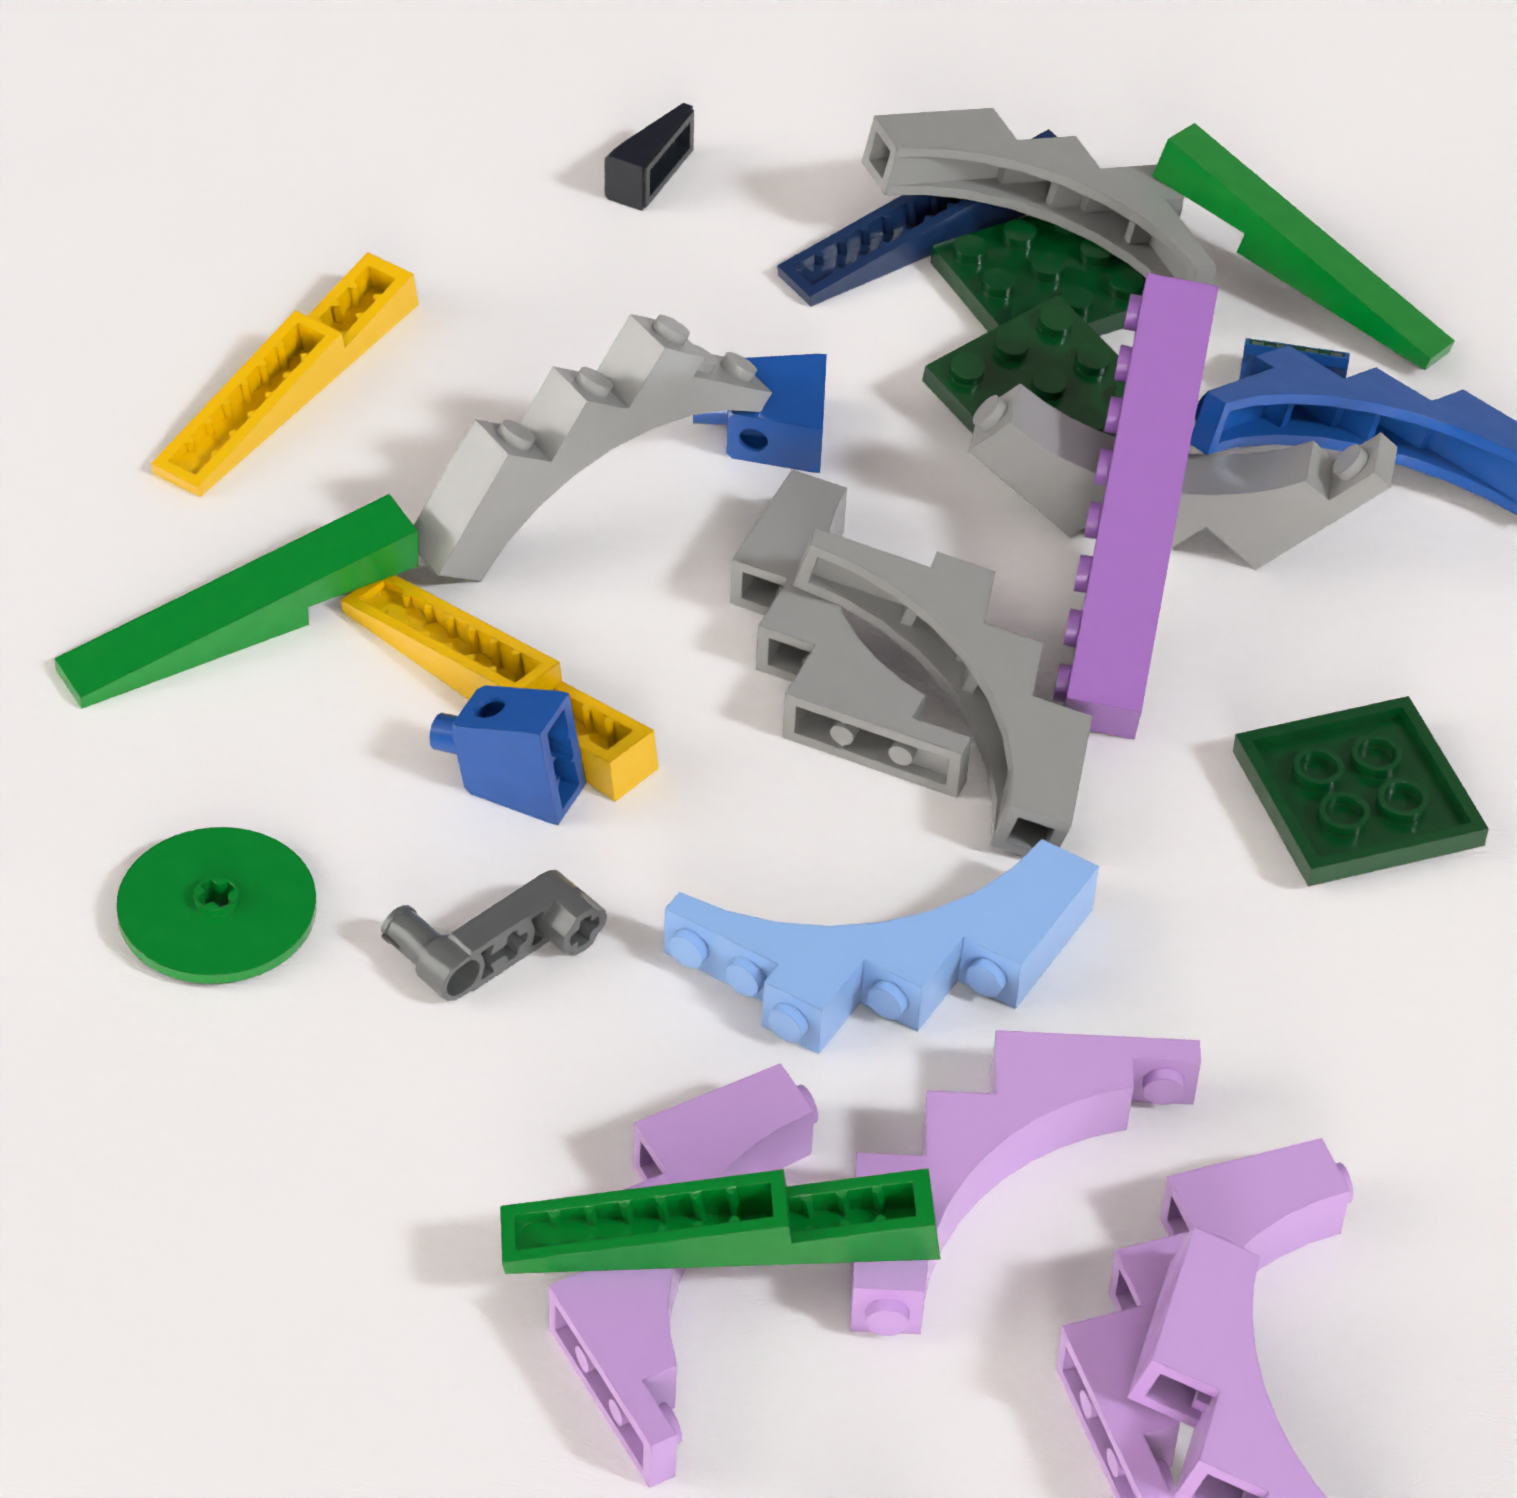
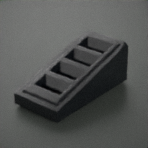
(649, 158)

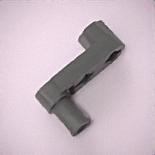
(499, 937)

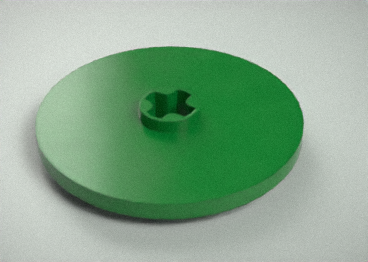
(181, 937)

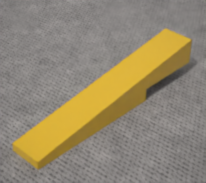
(288, 373)
(473, 654)

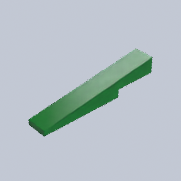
(1296, 248)
(245, 604)
(725, 1224)

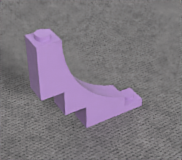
(1040, 1099)
(1258, 1203)
(619, 1320)
(1207, 1374)

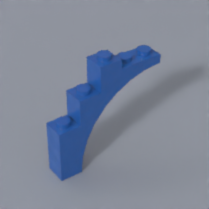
(1298, 401)

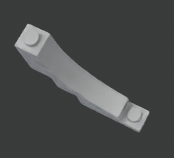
(1249, 501)
(839, 690)

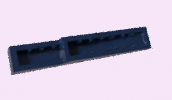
(887, 242)

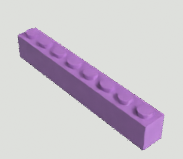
(1139, 504)

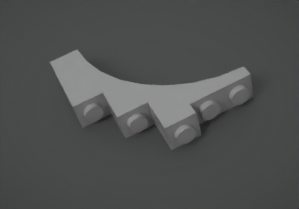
(1052, 179)
(573, 421)
(938, 617)

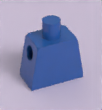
(790, 423)
(516, 749)

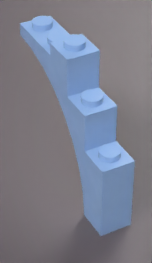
(898, 967)

